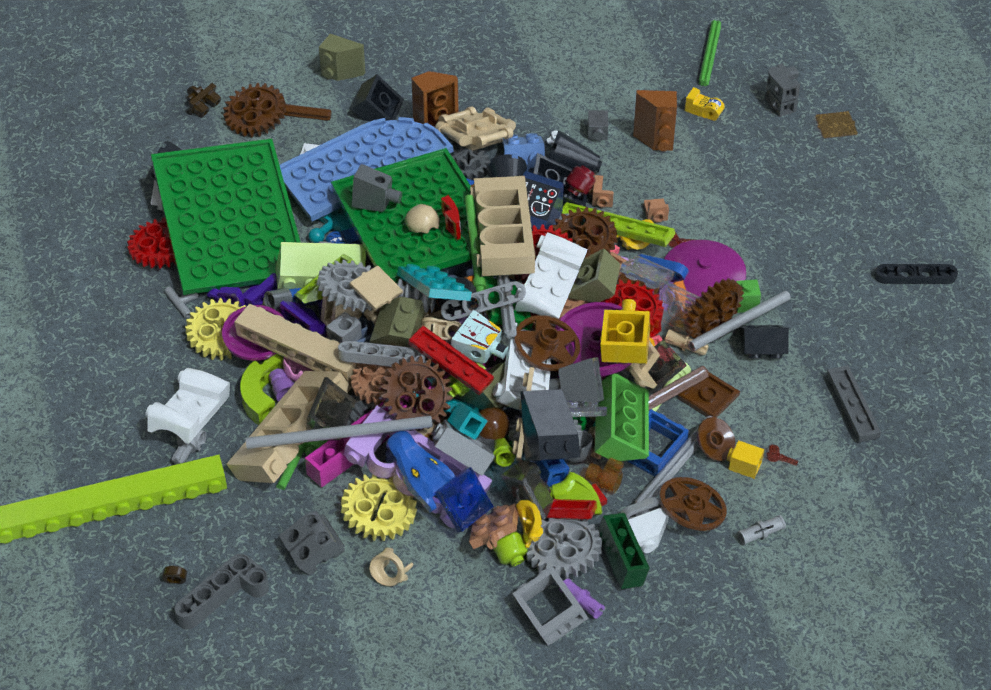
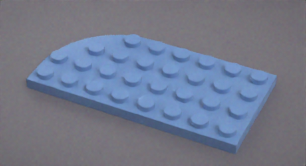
(371, 144)

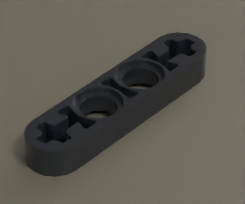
(915, 271)

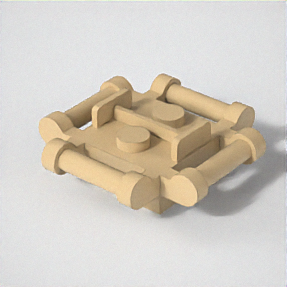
(476, 129)

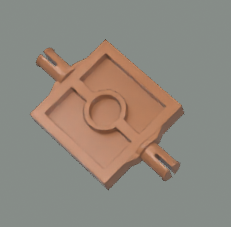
(492, 527)

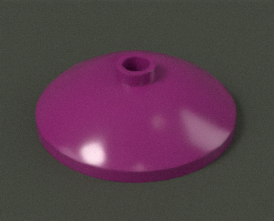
(241, 347)

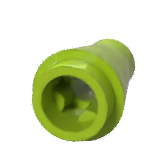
(503, 452)

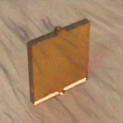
(836, 124)

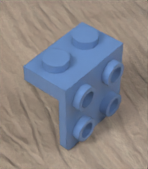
(524, 147)

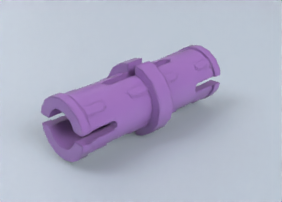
(584, 599)

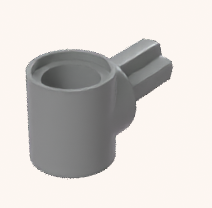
(185, 449)

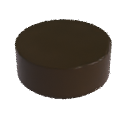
(174, 575)

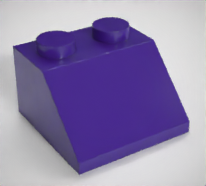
(303, 316)

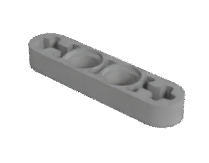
(484, 304)
(358, 353)

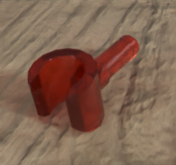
(676, 240)
(774, 456)

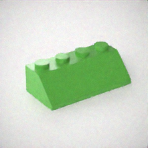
(626, 427)

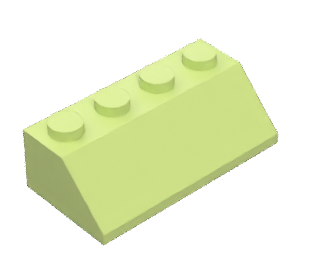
(302, 261)

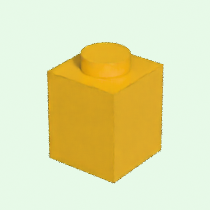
(745, 459)

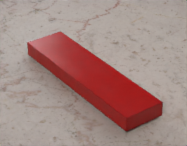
(451, 360)

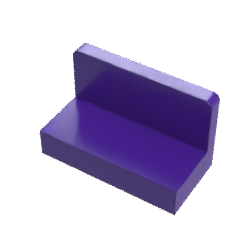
(256, 292)

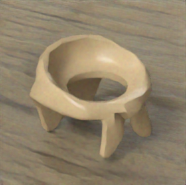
(380, 561)

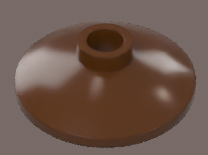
(715, 438)

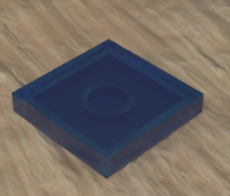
(464, 499)

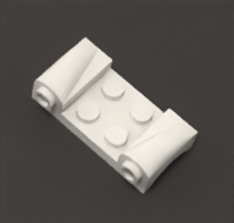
(553, 276)
(508, 390)
(191, 406)

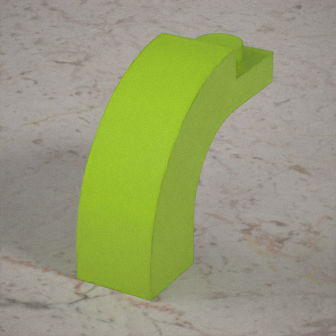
(255, 378)

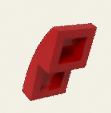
(451, 216)

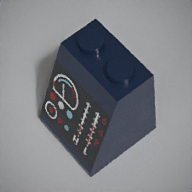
(544, 199)

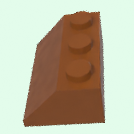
(434, 96)
(655, 118)

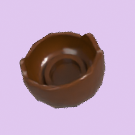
(497, 424)

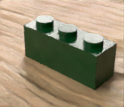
(623, 551)

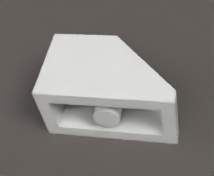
(649, 529)

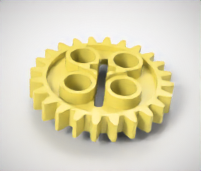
(210, 322)
(364, 498)

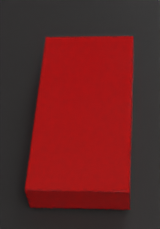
(572, 509)

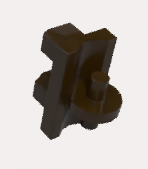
(198, 97)

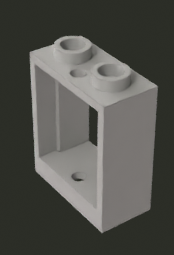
(462, 447)
(563, 622)

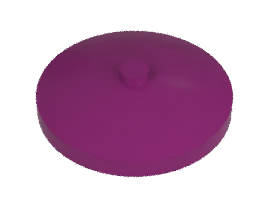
(707, 263)
(587, 324)

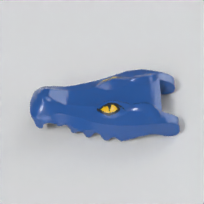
(420, 470)

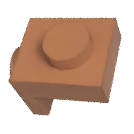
(601, 197)

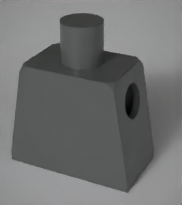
(373, 189)
(580, 381)

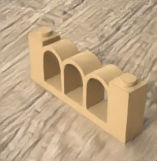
(503, 226)
(287, 416)

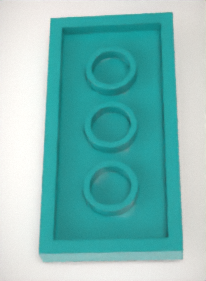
(434, 282)

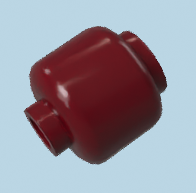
(580, 180)

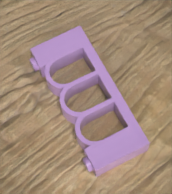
(361, 451)

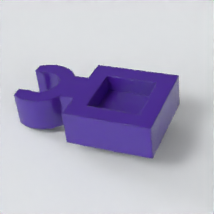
(226, 293)

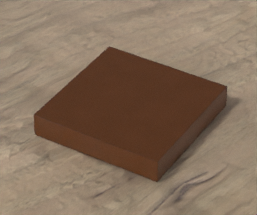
(709, 396)

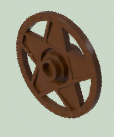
(547, 342)
(692, 504)

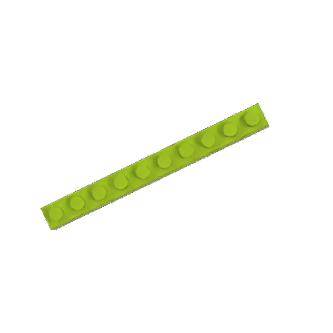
(111, 498)

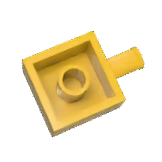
(625, 334)

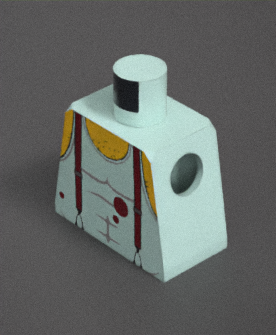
(479, 339)

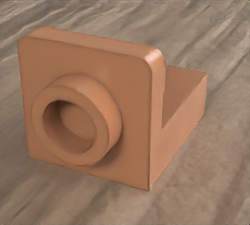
(656, 210)

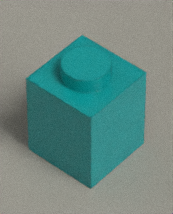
(467, 420)

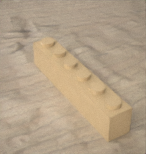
(292, 341)

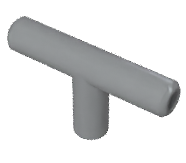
(180, 302)

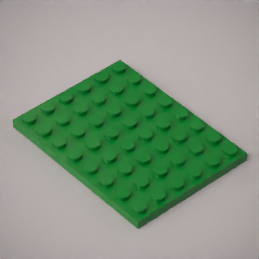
(224, 213)
(385, 233)

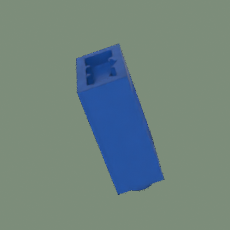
(676, 432)

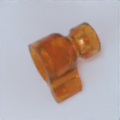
(607, 478)

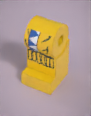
(703, 105)

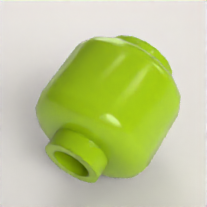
(511, 549)

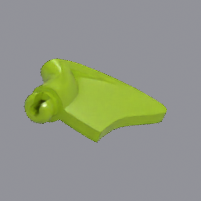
(575, 488)

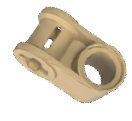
(441, 327)

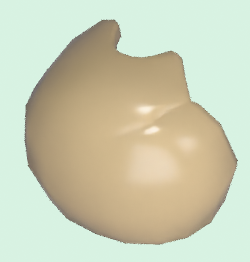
(422, 219)

